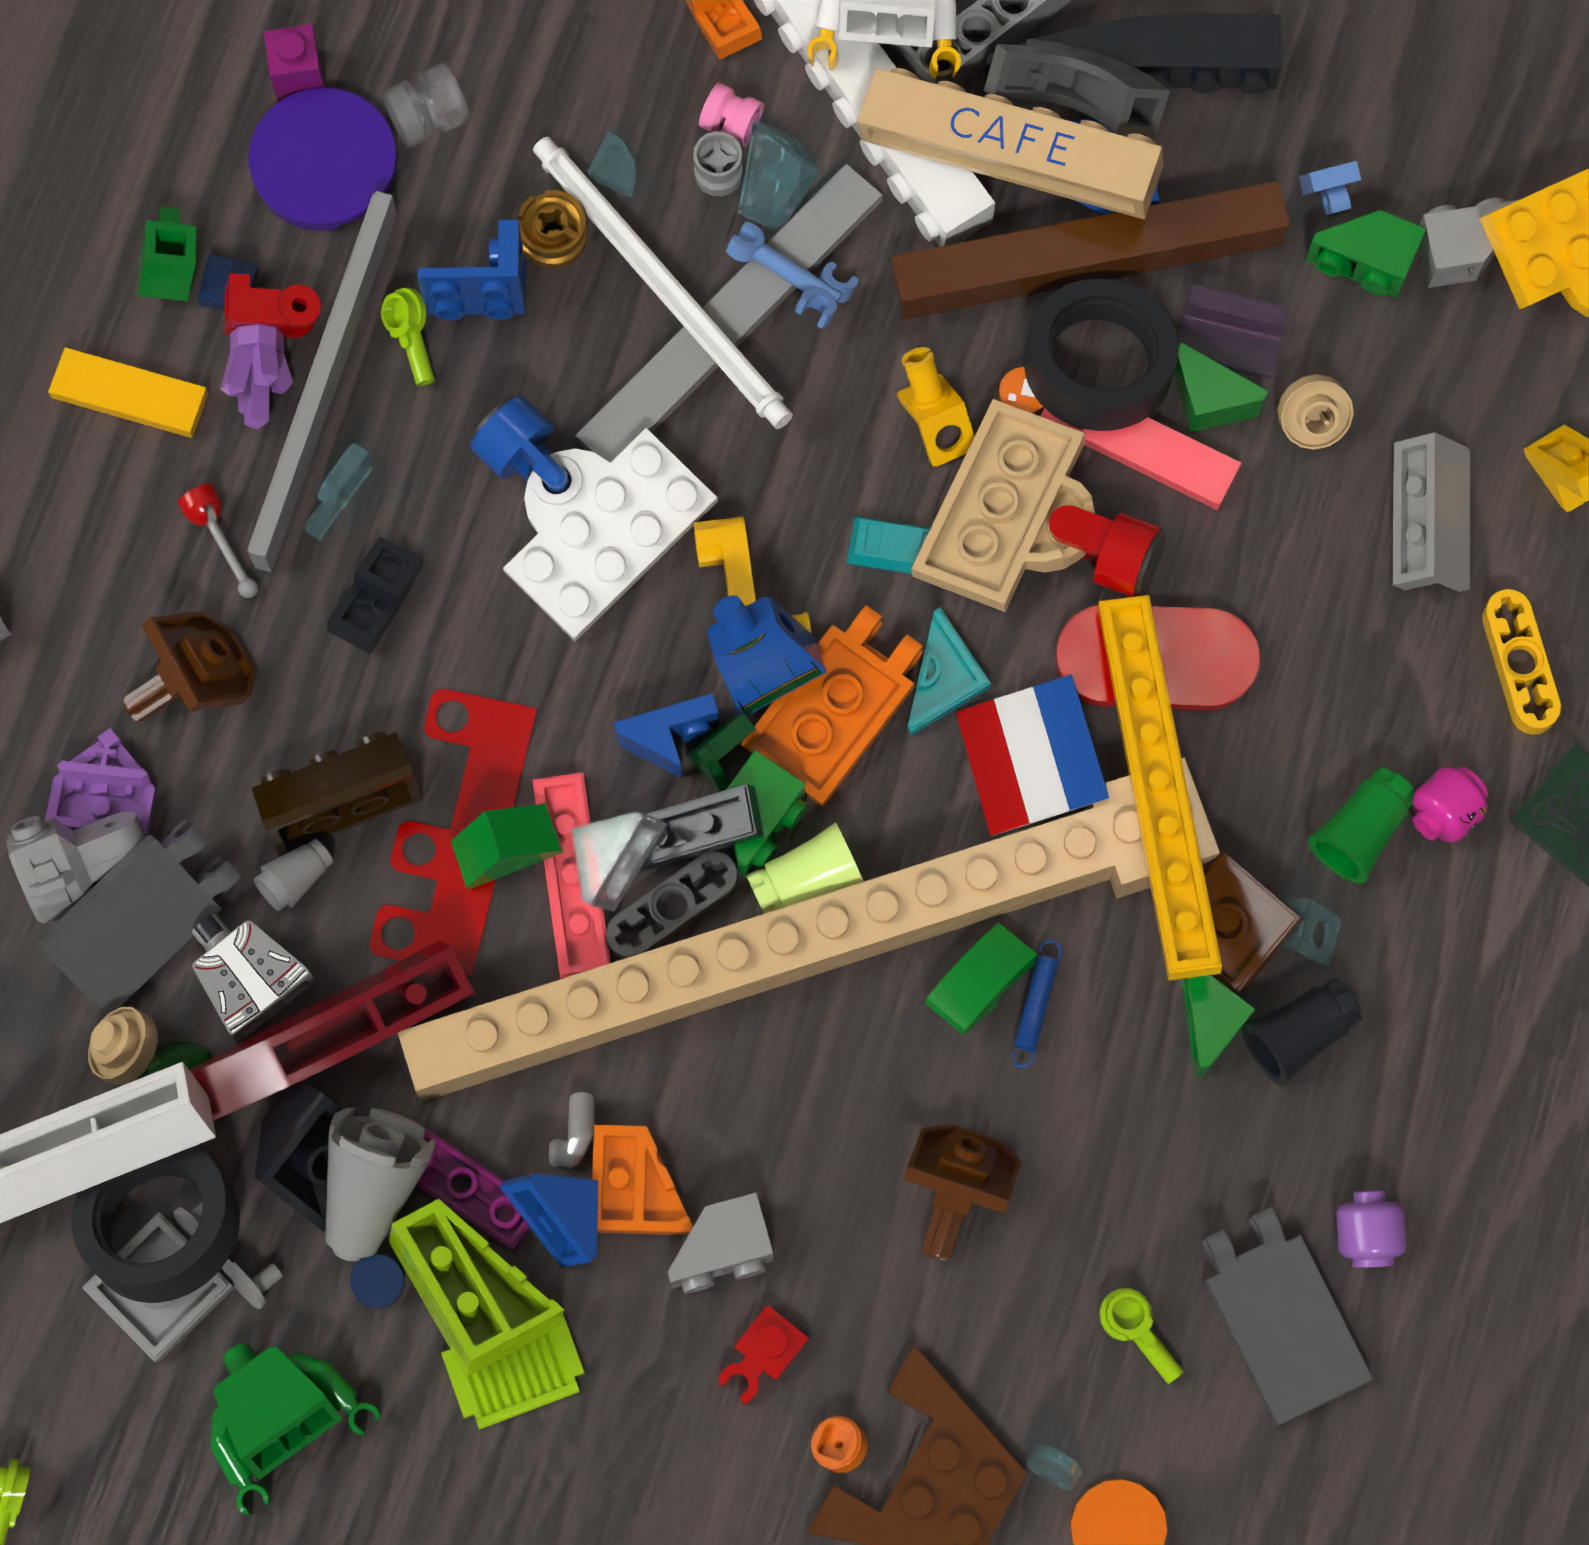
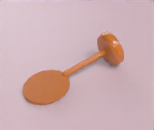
(1118, 1515)

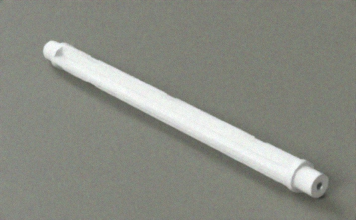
(663, 283)

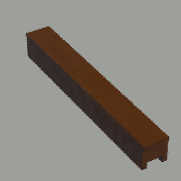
(1089, 249)

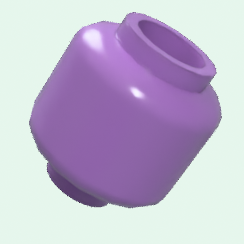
(1371, 1229)

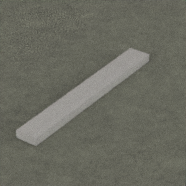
(736, 310)
(322, 382)

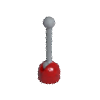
(203, 508)

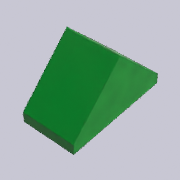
(1213, 392)
(505, 842)
(1213, 1019)

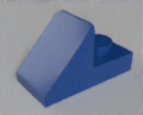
(653, 732)

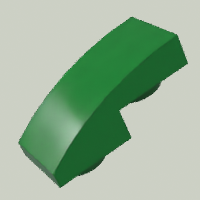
(980, 978)

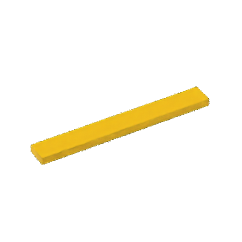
(1159, 789)

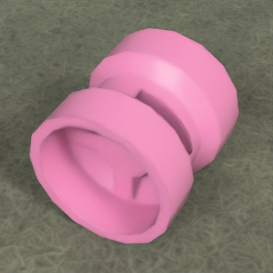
(730, 113)

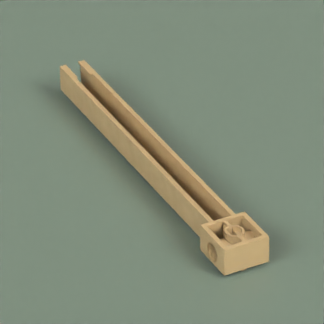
(791, 944)

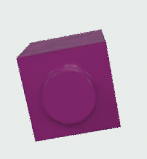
(293, 60)

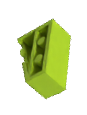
(469, 1289)

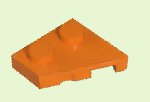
(634, 1184)

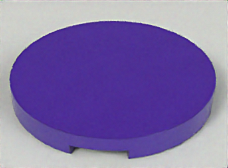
(322, 158)

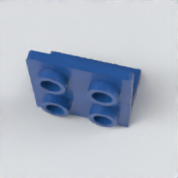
(490, 291)

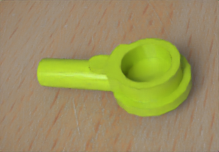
(404, 318)
(1128, 1317)
(12, 1491)

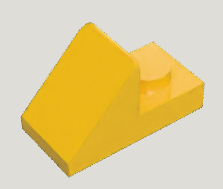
(1563, 465)

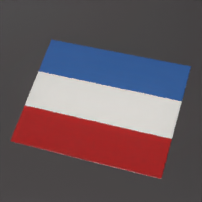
(1031, 755)

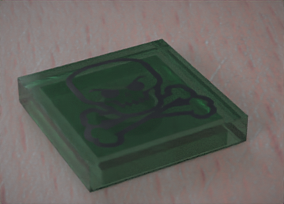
(1559, 814)

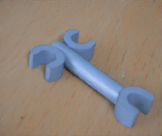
(818, 293)

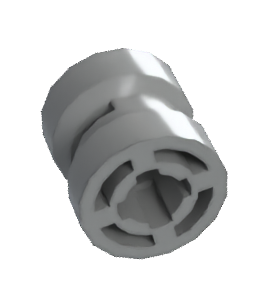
(717, 152)

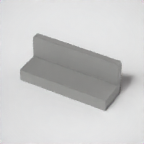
(1431, 513)

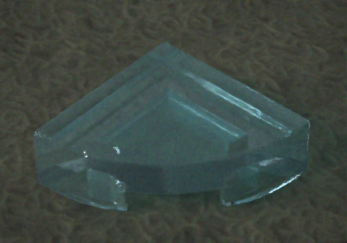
(614, 166)

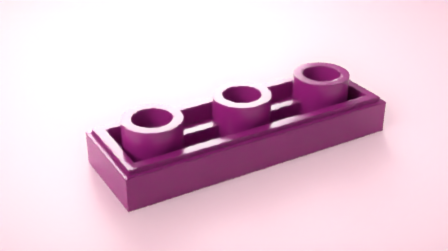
(482, 1204)

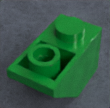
(1368, 250)
(779, 804)

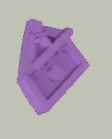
(101, 784)

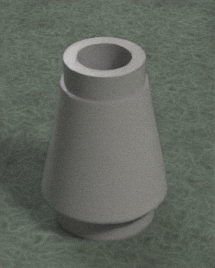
(292, 874)

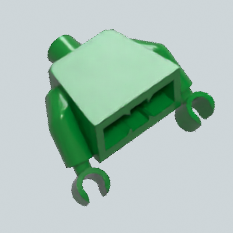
(274, 1410)

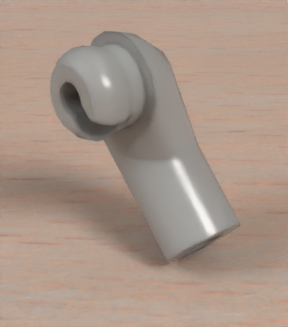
(581, 1123)

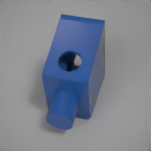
(761, 651)

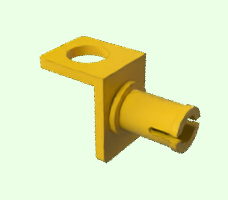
(934, 406)

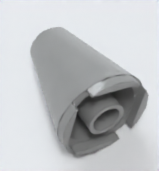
(370, 1177)

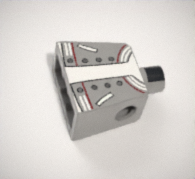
(247, 975)

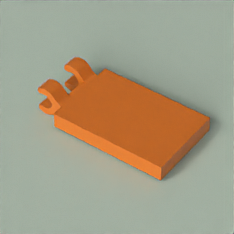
(836, 717)

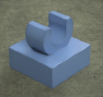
(1331, 185)

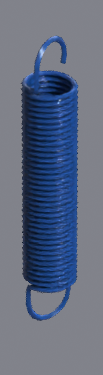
(1036, 1003)

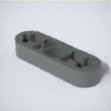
(710, 894)

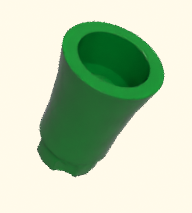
(1363, 826)

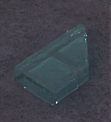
(339, 489)

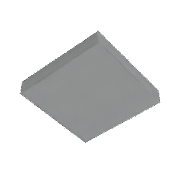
(163, 1324)

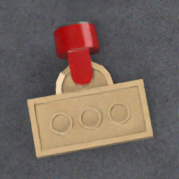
(1023, 512)

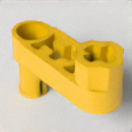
(726, 544)

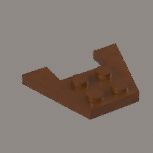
(952, 1485)

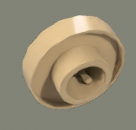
(1315, 412)
(122, 1045)

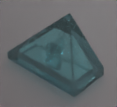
(774, 177)

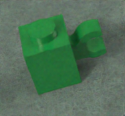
(167, 257)

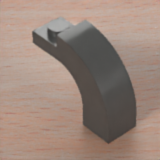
(1082, 80)

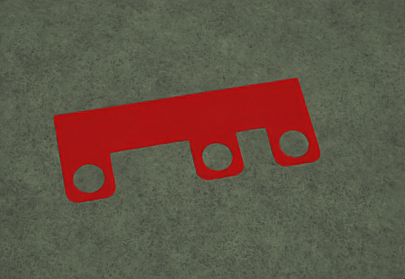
(498, 747)

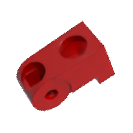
(290, 310)

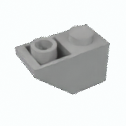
(1456, 243)
(723, 1241)

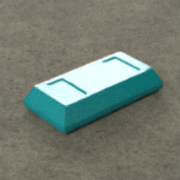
(885, 544)

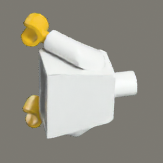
(889, 23)

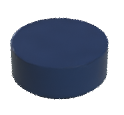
(377, 1281)

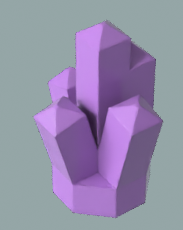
(255, 369)

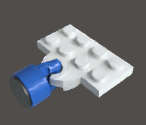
(592, 517)

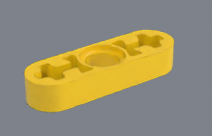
(1543, 693)

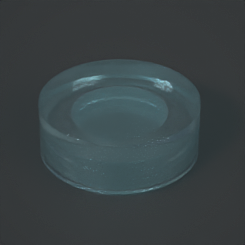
(1054, 1467)

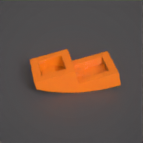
(725, 25)

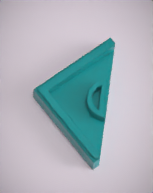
(946, 676)

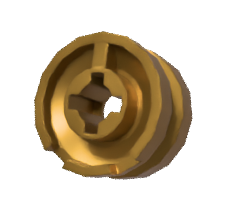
(556, 247)

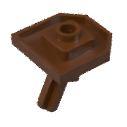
(198, 666)
(963, 1171)

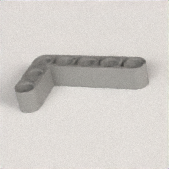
(983, 18)

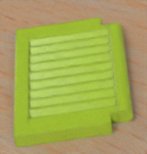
(520, 1381)

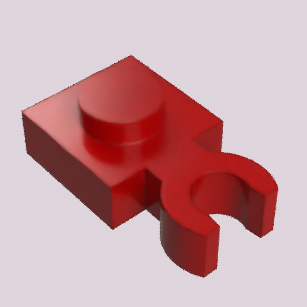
(767, 1348)

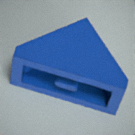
(559, 1213)

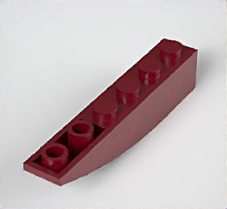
(334, 1029)

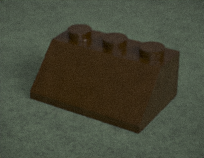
(336, 792)

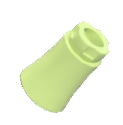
(806, 872)

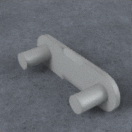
(249, 1288)

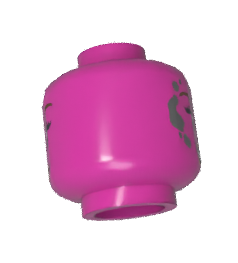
(1449, 804)

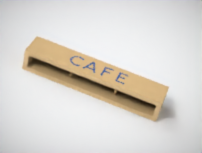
(1011, 142)

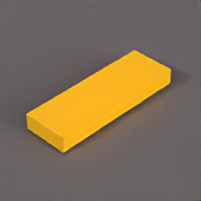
(128, 392)

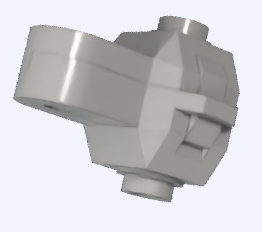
(62, 863)

